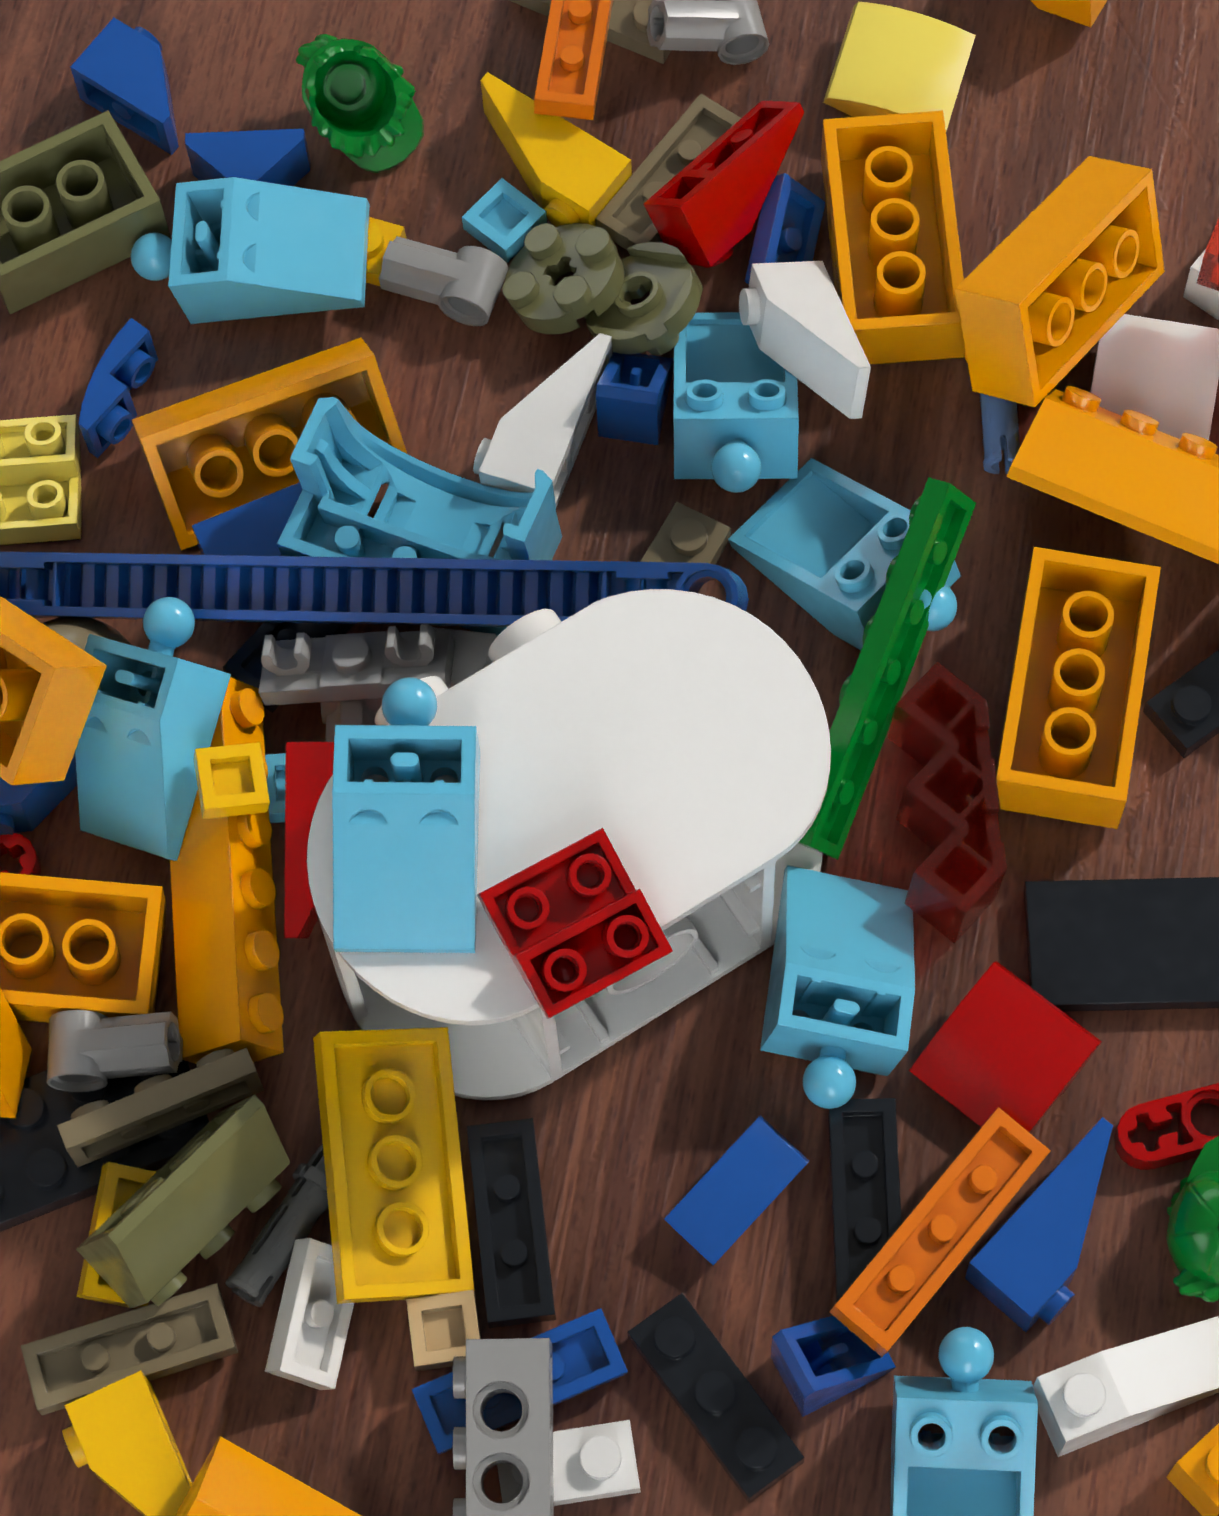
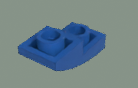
(107, 402)
(736, 1190)

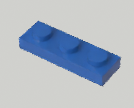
(582, 1360)

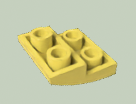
(898, 63)
(40, 480)

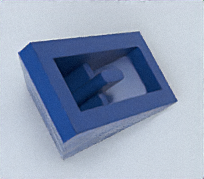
(254, 155)
(633, 397)
(824, 1362)

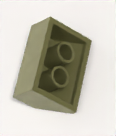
(189, 1205)

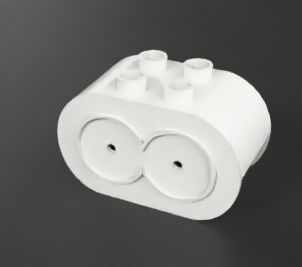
(633, 717)

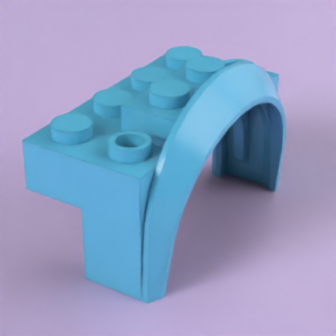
(421, 512)

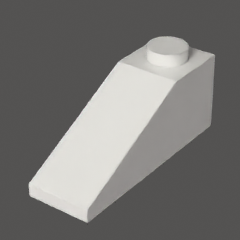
(807, 331)
(546, 425)
(1128, 1385)

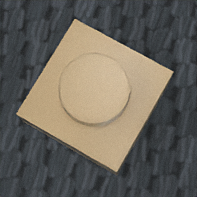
(441, 1327)

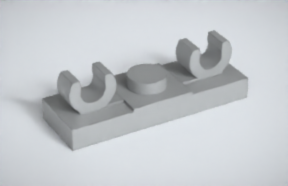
(351, 664)

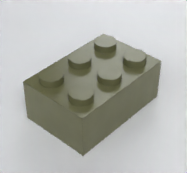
(71, 210)

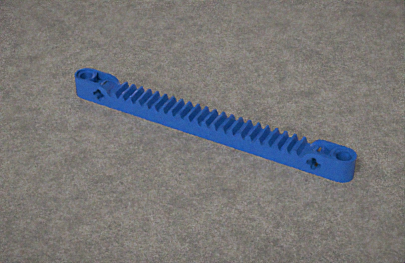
(335, 587)

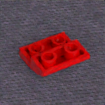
(574, 923)
(1005, 1051)

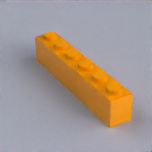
(227, 915)

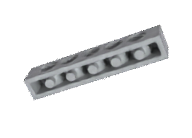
(515, 1368)

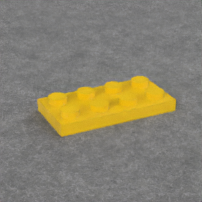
(392, 1164)

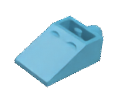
(276, 253)
(731, 406)
(831, 550)
(144, 732)
(406, 843)
(840, 981)
(964, 1467)

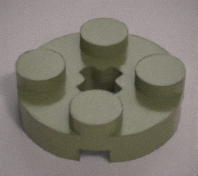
(546, 257)
(667, 310)

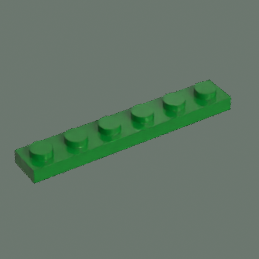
(887, 657)

